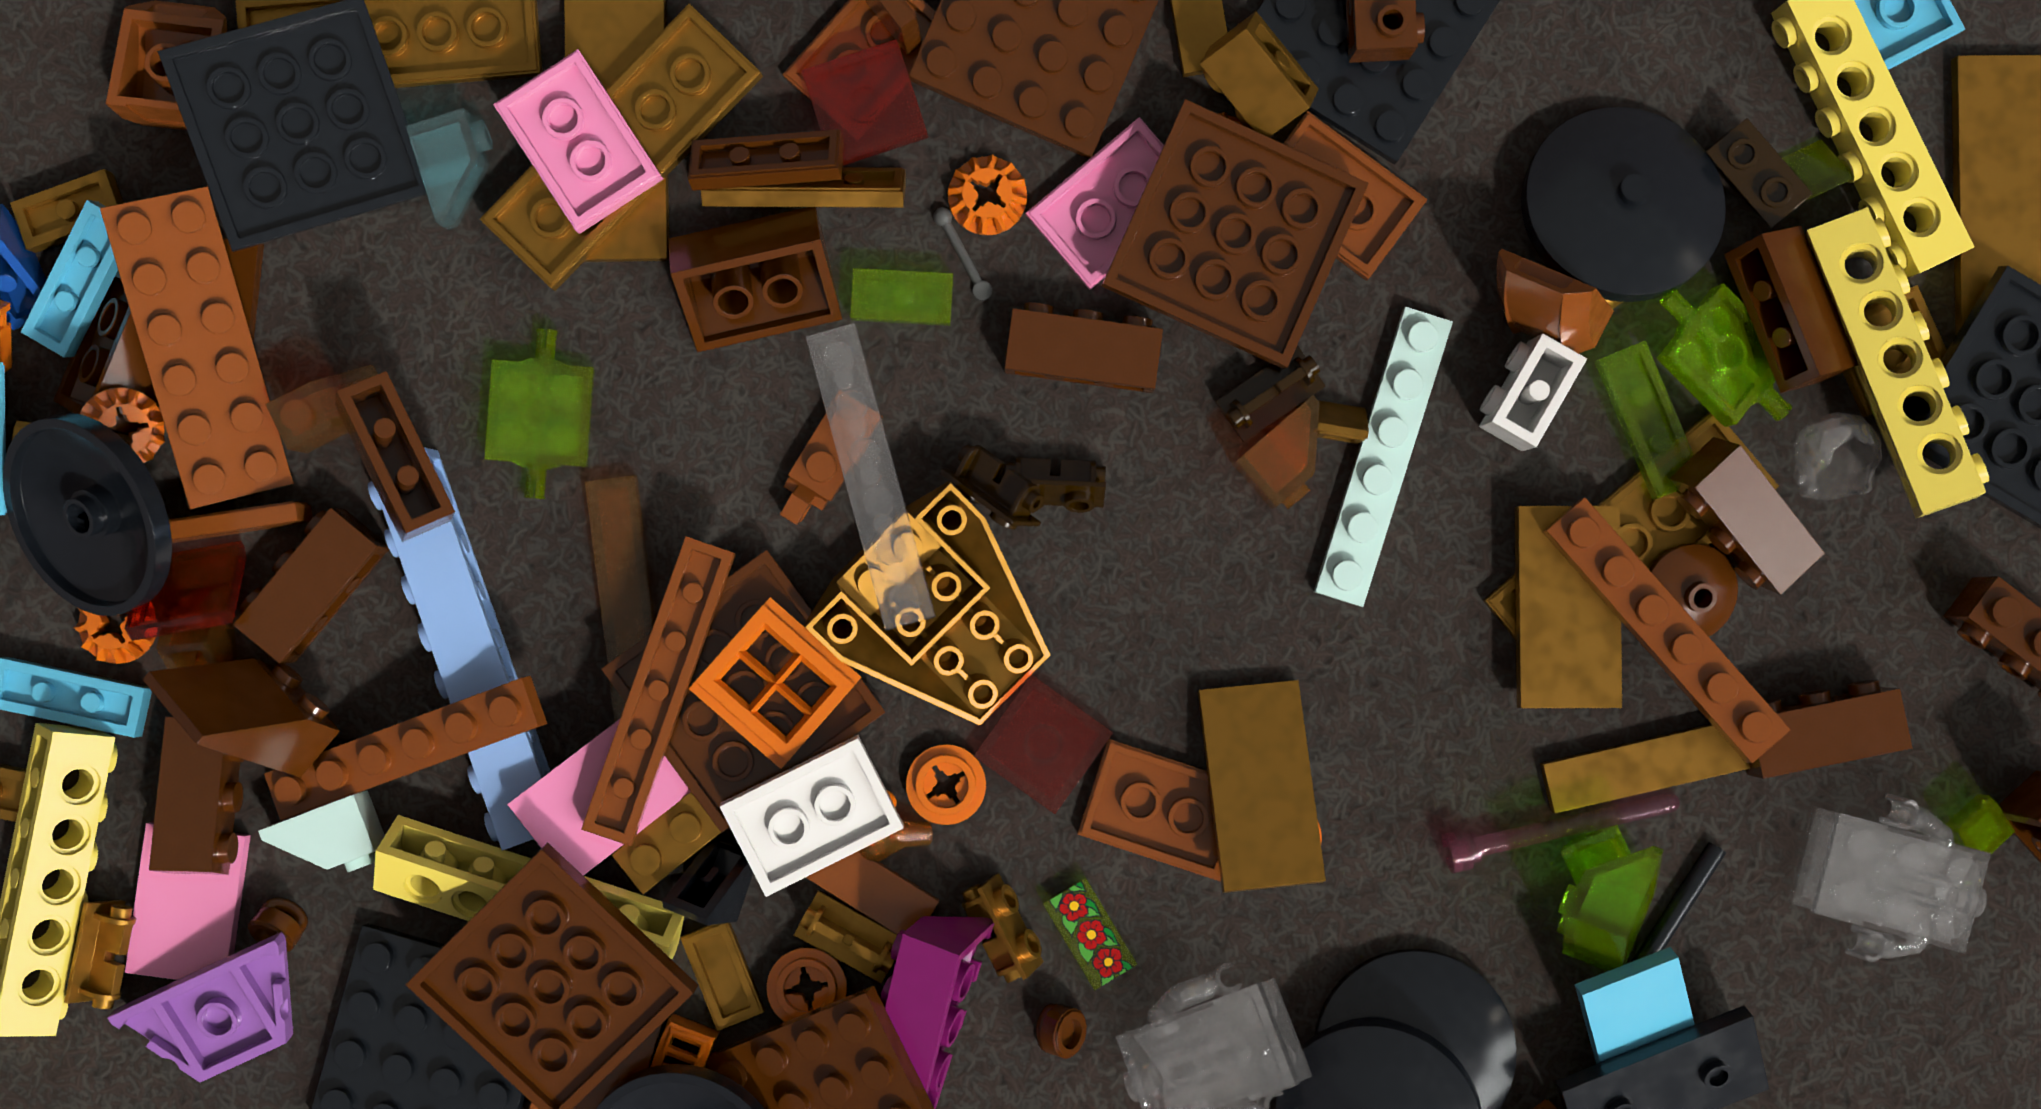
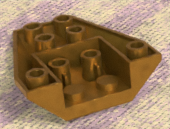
(982, 628)

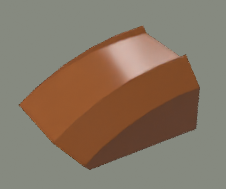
(138, 79)
(1550, 303)

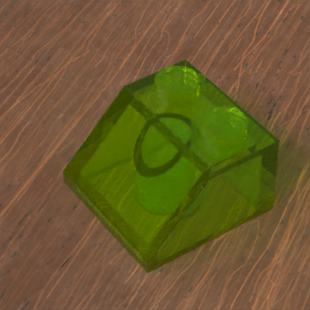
(1609, 908)

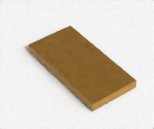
(1563, 629)
(1261, 786)

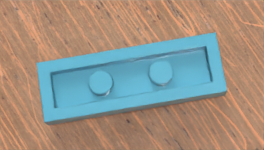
(74, 285)
(73, 697)

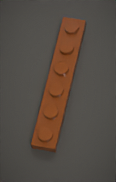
(1666, 631)
(658, 691)
(409, 747)

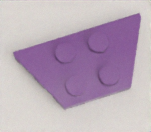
(218, 1012)

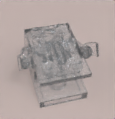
(1891, 879)
(1216, 1051)

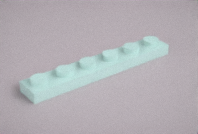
(1383, 456)

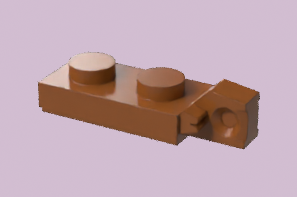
(814, 476)

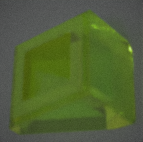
(1818, 168)
(1981, 825)
(1593, 849)

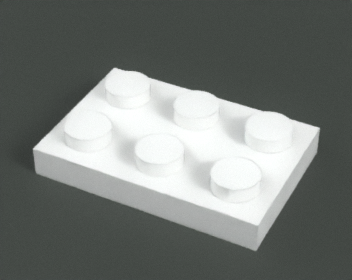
(811, 815)

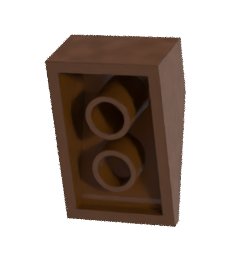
(247, 711)

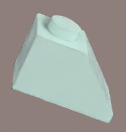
(331, 834)

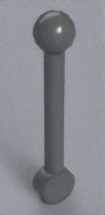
(982, 289)

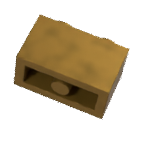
(1258, 76)

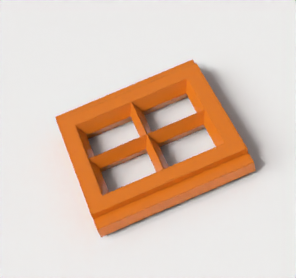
(745, 716)

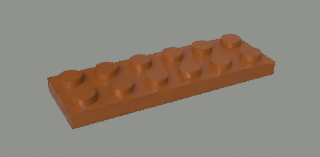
(197, 346)

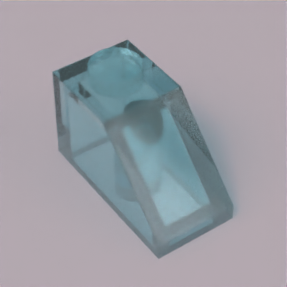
(451, 161)

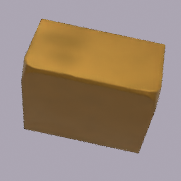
(1342, 422)

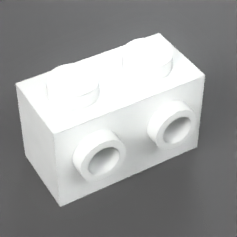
(1532, 391)

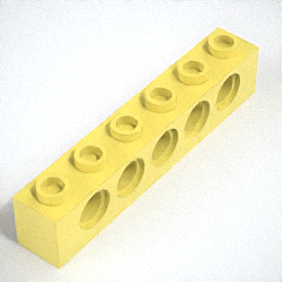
(1895, 137)
(1905, 439)
(35, 854)
(464, 874)

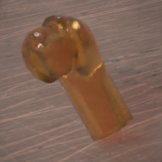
(913, 834)

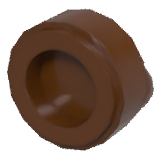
(271, 921)
(1061, 1030)

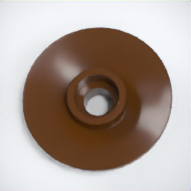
(1698, 567)

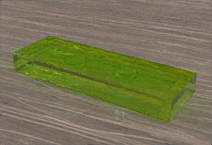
(1646, 416)

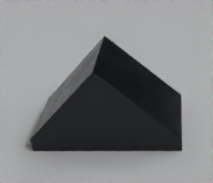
(712, 884)

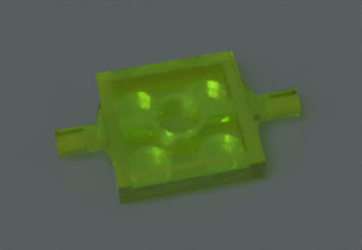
(1720, 356)
(539, 413)

